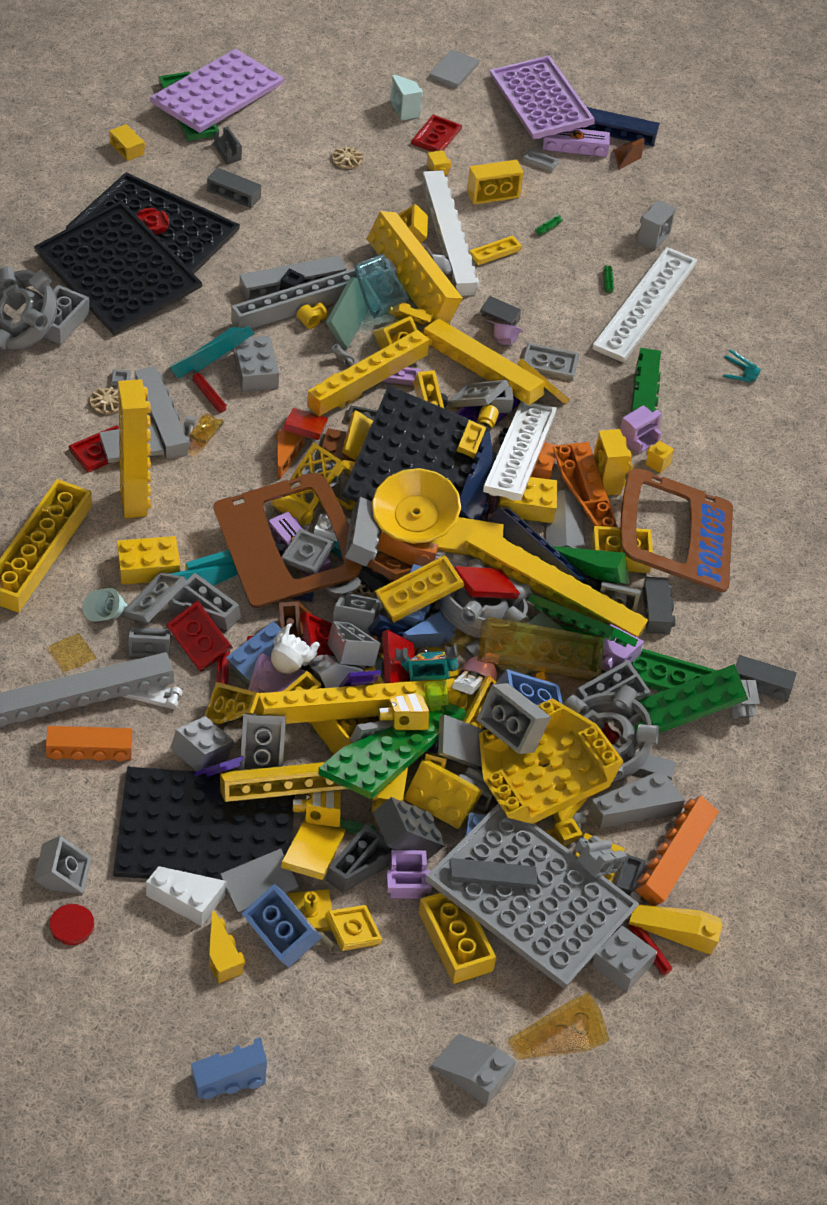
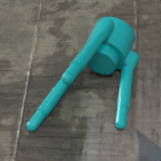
(751, 370)

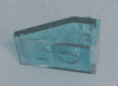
(379, 285)

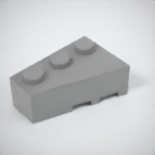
(219, 606)

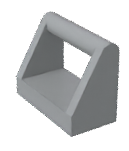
(148, 641)

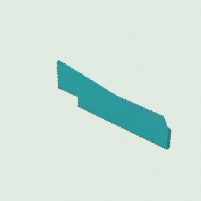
(211, 350)
(211, 568)

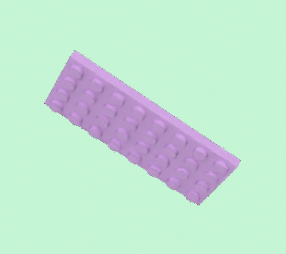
(217, 90)
(542, 97)

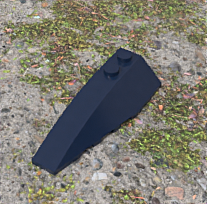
(473, 498)

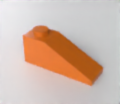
(288, 447)
(545, 462)
(409, 553)

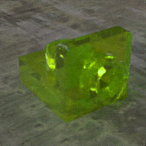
(436, 694)

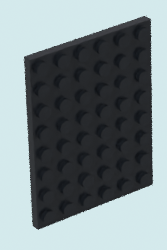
(192, 231)
(118, 267)
(406, 437)
(188, 826)

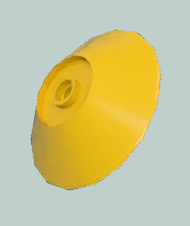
(412, 493)

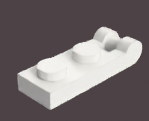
(156, 696)

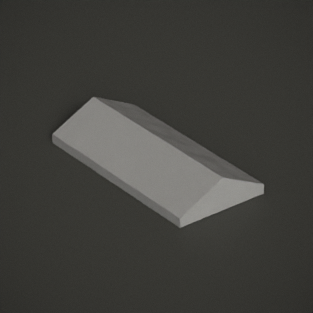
(567, 524)

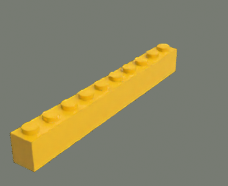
(550, 581)
(340, 702)

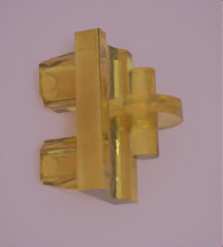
(206, 429)

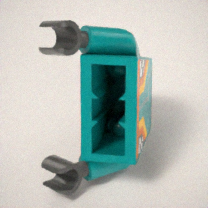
(429, 664)

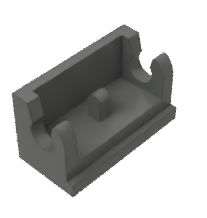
(228, 146)
(501, 311)

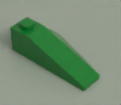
(598, 564)

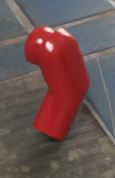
(610, 734)

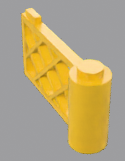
(298, 506)

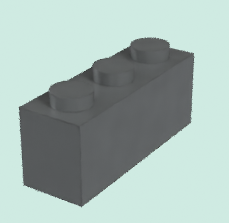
(234, 187)
(658, 605)
(769, 678)

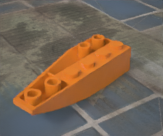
(584, 480)

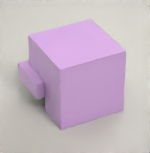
(641, 429)
(407, 874)

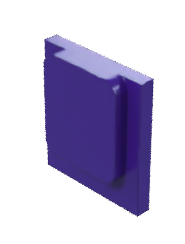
(360, 678)
(221, 767)

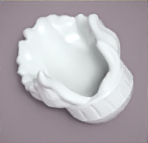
(291, 652)

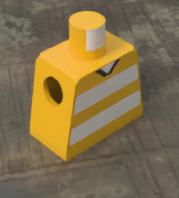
(406, 712)
(320, 808)

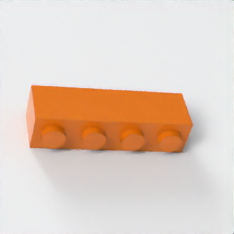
(89, 743)

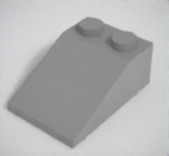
(262, 741)
(475, 1067)

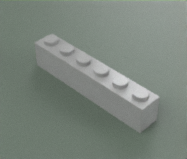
(268, 281)
(163, 414)

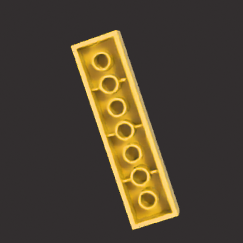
(415, 267)
(134, 448)
(41, 542)

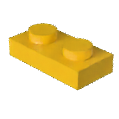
(471, 439)

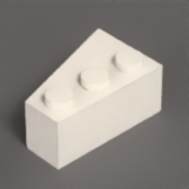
(186, 893)

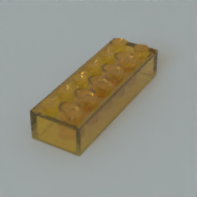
(540, 649)

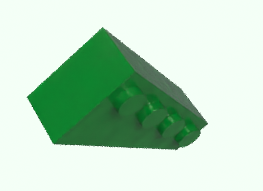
(646, 380)

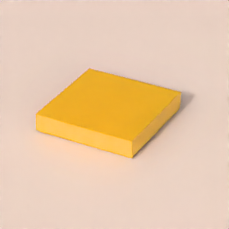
(353, 927)

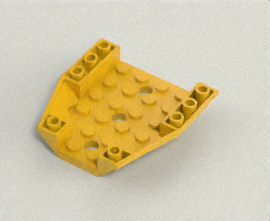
(577, 758)

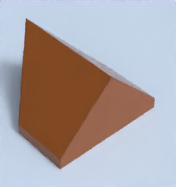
(628, 153)
(291, 614)

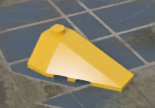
(684, 926)

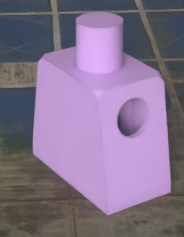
(616, 654)

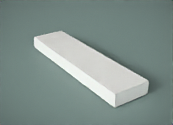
(468, 682)

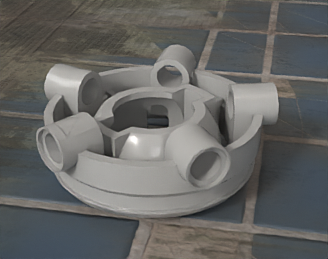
(38, 312)
(468, 612)
(624, 706)

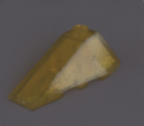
(567, 1028)

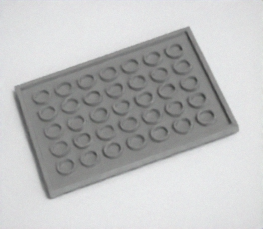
(550, 926)

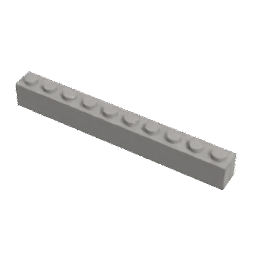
(288, 301)
(85, 688)

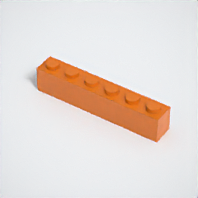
(676, 850)

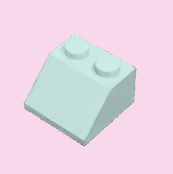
(406, 97)

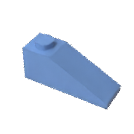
(431, 632)

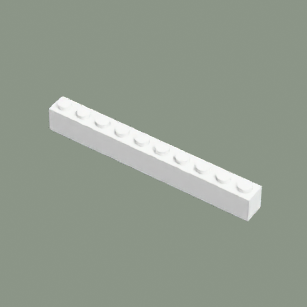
(449, 232)

